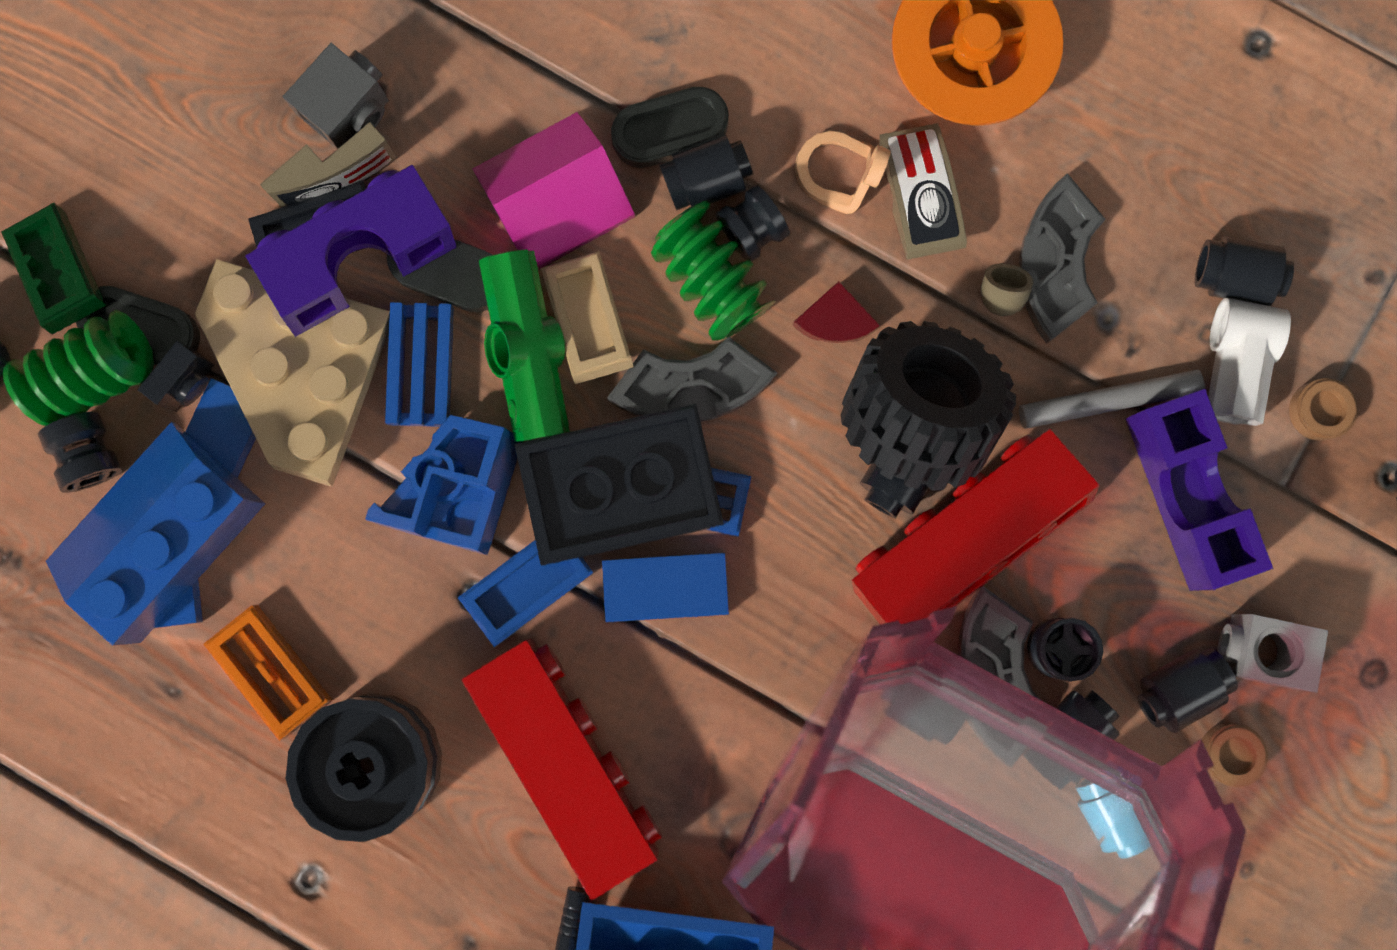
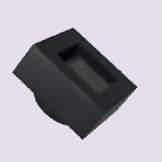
(177, 378)

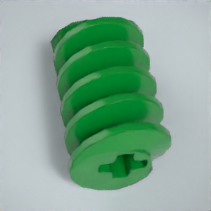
(709, 272)
(80, 369)

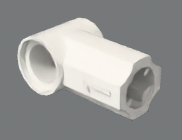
(1246, 345)

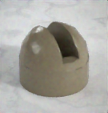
(1005, 289)

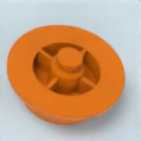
(977, 56)

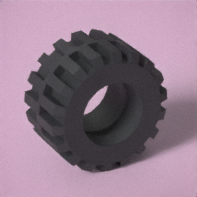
(927, 405)

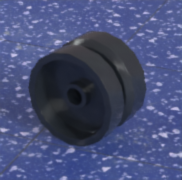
(327, 772)

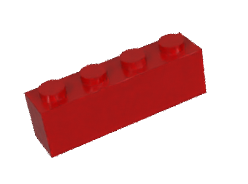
(977, 533)
(563, 768)

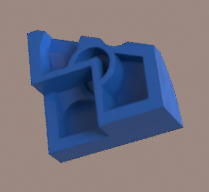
(454, 486)

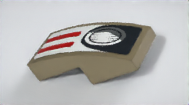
(308, 177)
(923, 192)

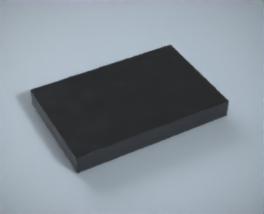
(619, 485)

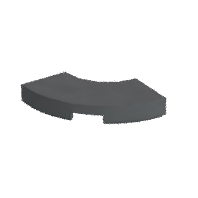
(1055, 256)
(714, 382)
(995, 638)

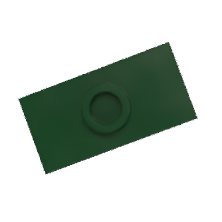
(53, 268)

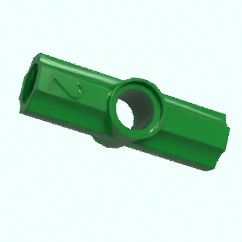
(524, 345)

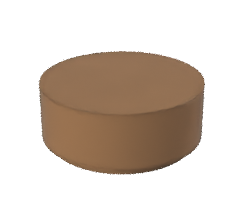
(1323, 409)
(1236, 753)

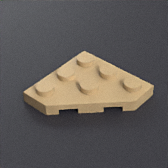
(292, 389)

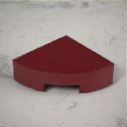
(836, 318)

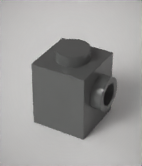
(338, 95)

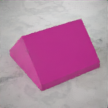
(555, 190)

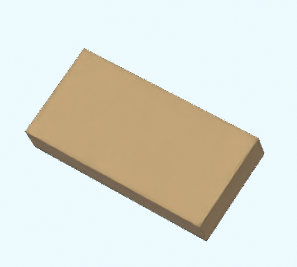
(587, 317)

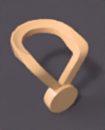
(876, 163)

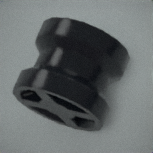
(753, 223)

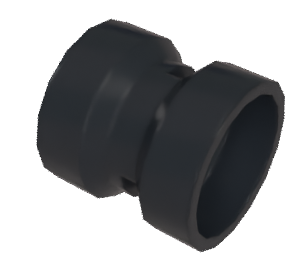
(79, 451)
(1078, 649)

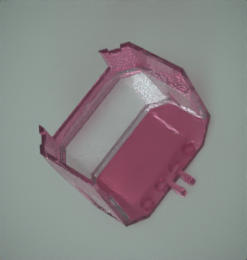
(977, 819)

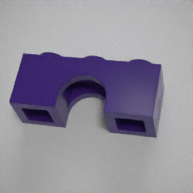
(303, 263)
(1207, 530)

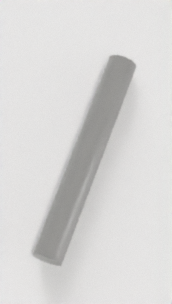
(1110, 399)

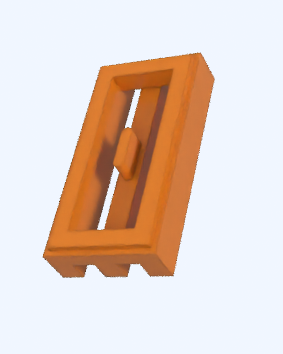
(288, 658)

